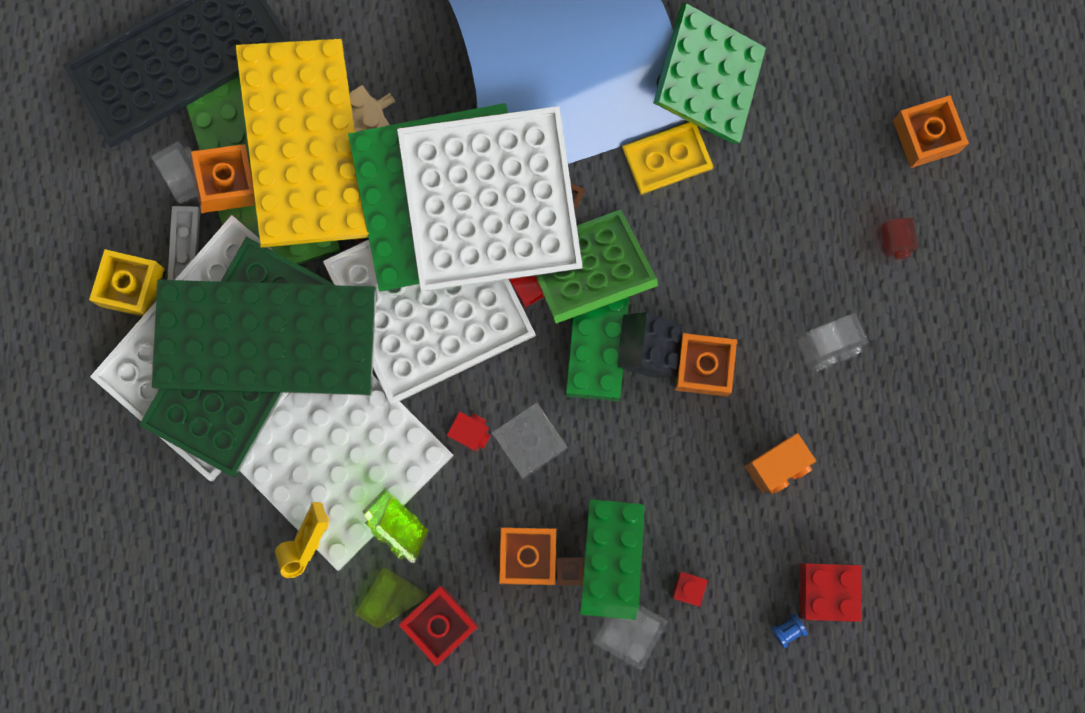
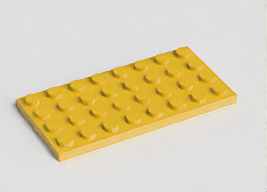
(300, 142)

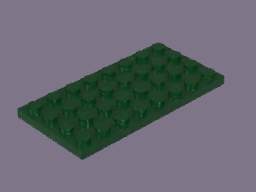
(264, 337)
(225, 424)

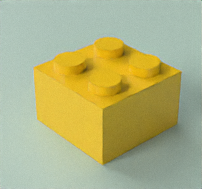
(126, 283)

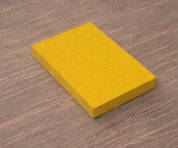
(667, 157)

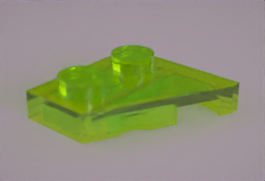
(389, 598)

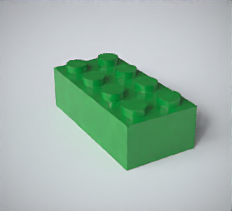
(596, 352)
(612, 560)

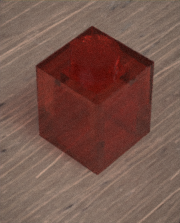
(899, 238)

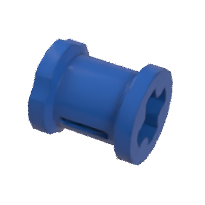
(789, 630)

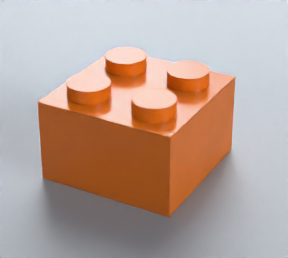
(930, 131)
(222, 178)
(706, 365)
(781, 463)
(527, 556)

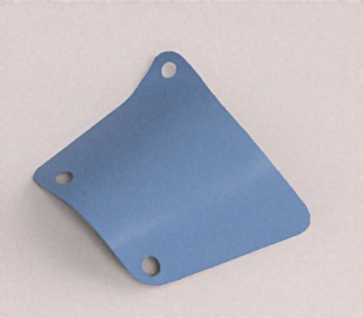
(573, 54)

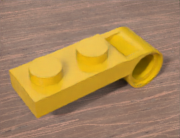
(294, 555)

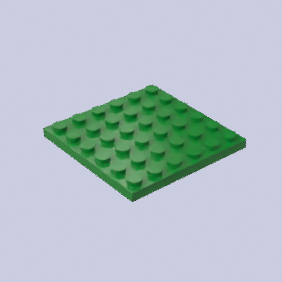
(384, 196)

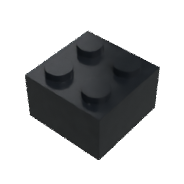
(650, 345)

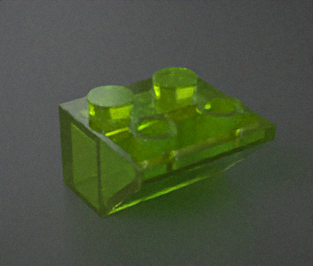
(396, 526)

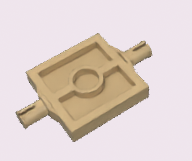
(367, 111)

